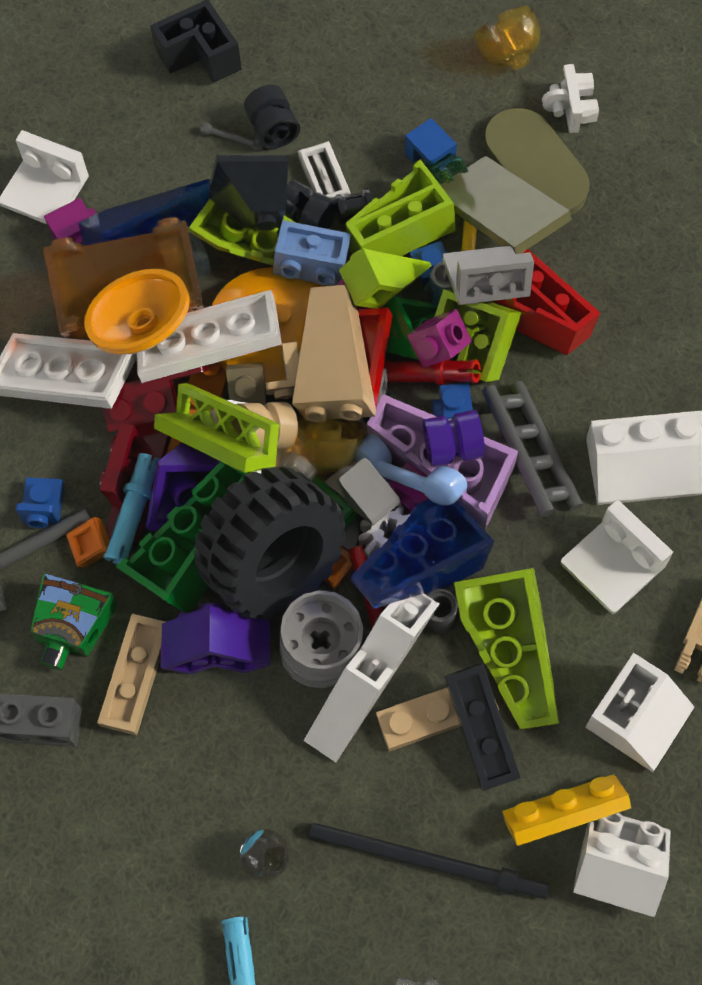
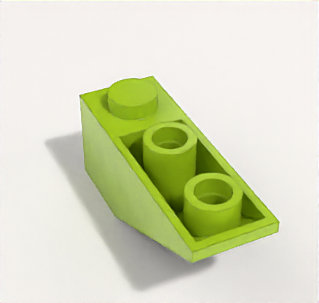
(379, 276)

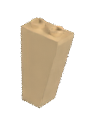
(332, 360)

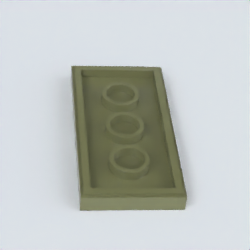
(504, 205)

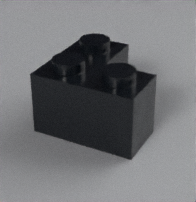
(195, 36)

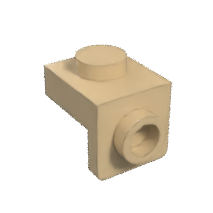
(285, 388)

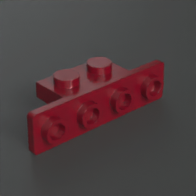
(142, 401)
(122, 461)

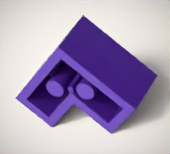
(215, 639)

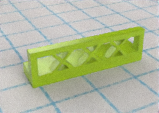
(221, 440)

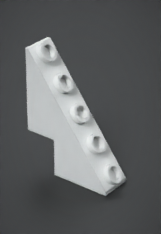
(369, 674)

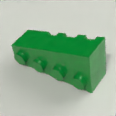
(167, 558)

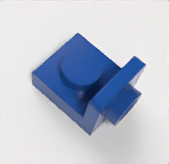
(41, 502)

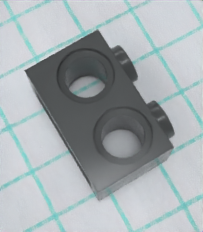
(39, 720)

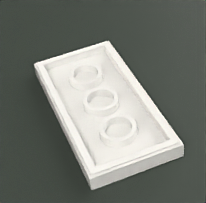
(214, 336)
(62, 371)

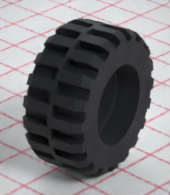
(269, 542)

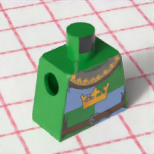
(69, 619)

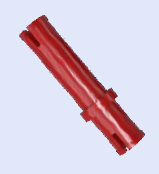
(441, 372)

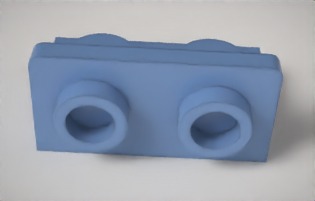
(310, 253)

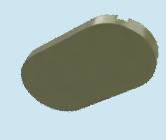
(536, 154)

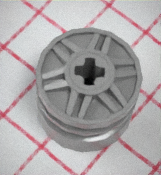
(315, 619)

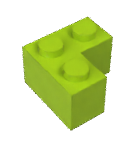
(490, 330)

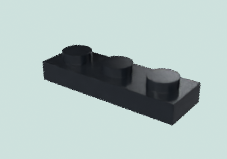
(482, 726)

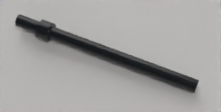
(505, 880)

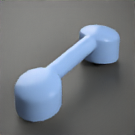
(441, 486)

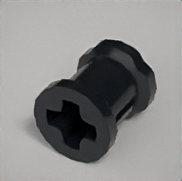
(350, 205)

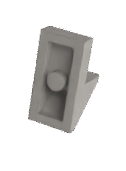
(364, 490)

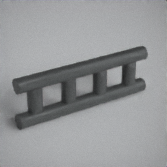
(526, 464)

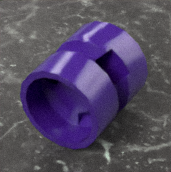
(453, 438)

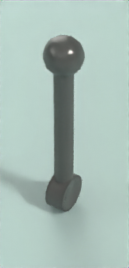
(207, 129)

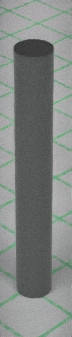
(42, 539)

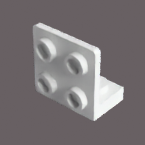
(45, 179)
(617, 558)

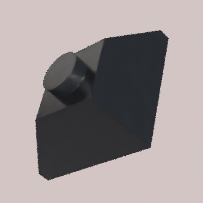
(251, 189)

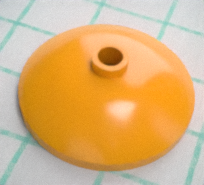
(137, 311)

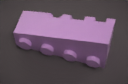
(486, 477)

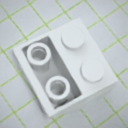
(641, 712)
(624, 863)

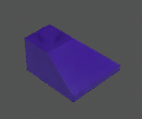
(174, 481)

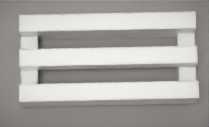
(314, 151)

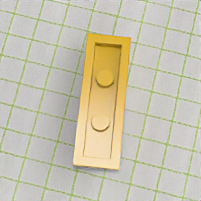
(566, 809)

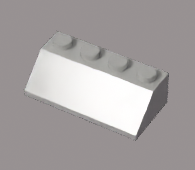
(646, 457)

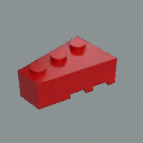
(553, 311)

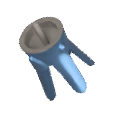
(440, 281)

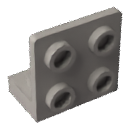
(489, 274)

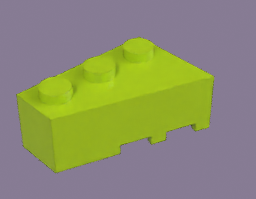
(405, 217)

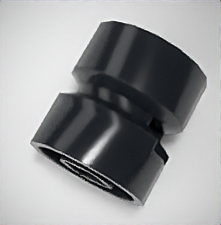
(271, 117)
(307, 208)

